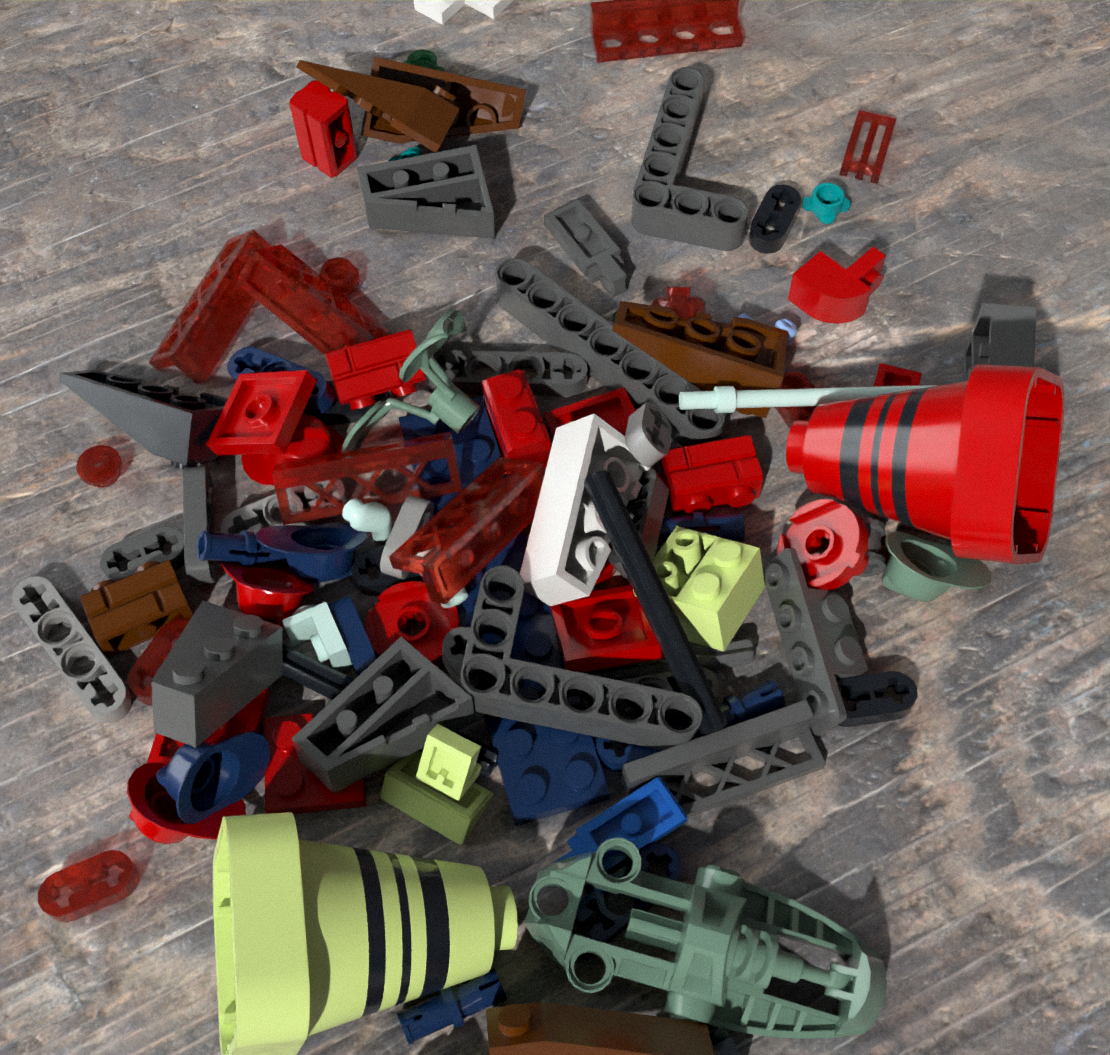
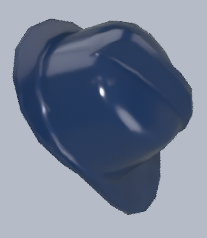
(315, 551)
(214, 774)

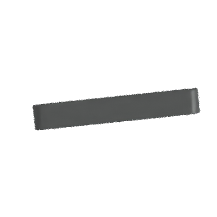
(579, 330)

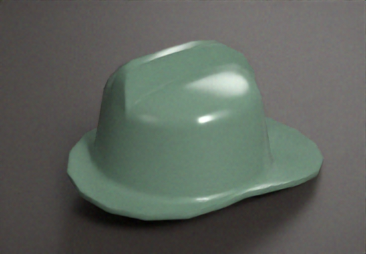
(929, 568)

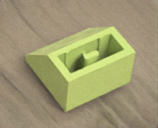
(709, 583)

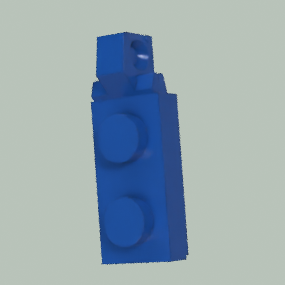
(638, 818)

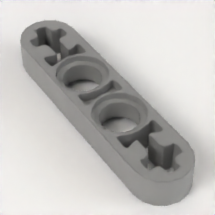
(67, 651)

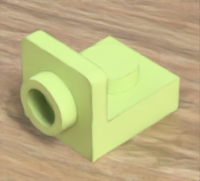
(449, 762)

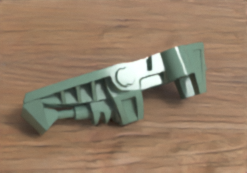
(720, 948)

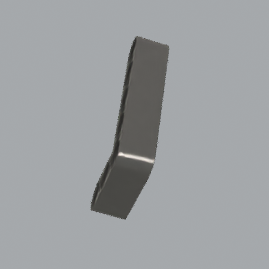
(677, 211)
(560, 684)

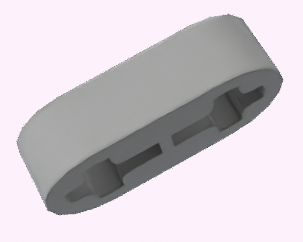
(648, 434)
(412, 516)

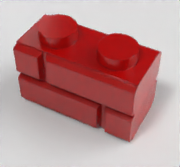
(323, 128)
(372, 369)
(516, 418)
(712, 475)

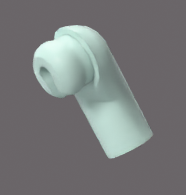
(369, 518)

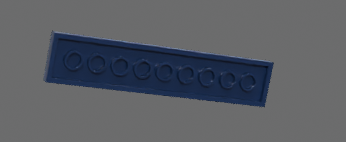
(539, 765)

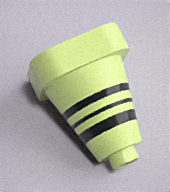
(338, 931)

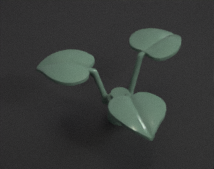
(446, 401)

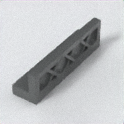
(726, 747)

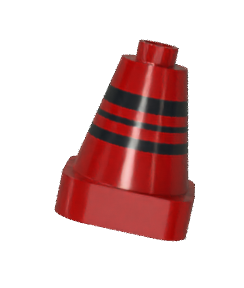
(946, 459)

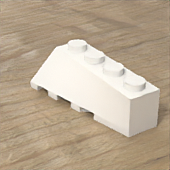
(566, 535)

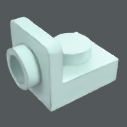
(318, 625)

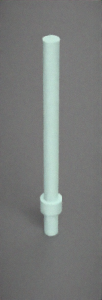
(726, 399)

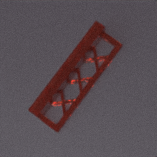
(662, 19)
(306, 300)
(210, 314)
(362, 461)
(481, 531)

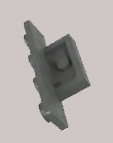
(815, 638)

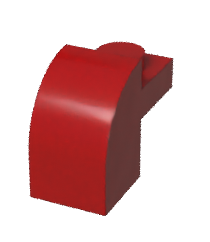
(836, 293)

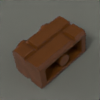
(135, 607)

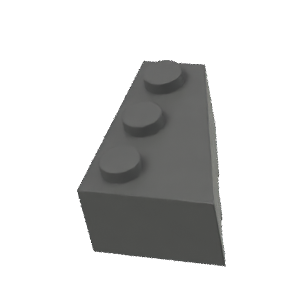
(429, 194)
(1001, 337)
(214, 672)
(381, 717)

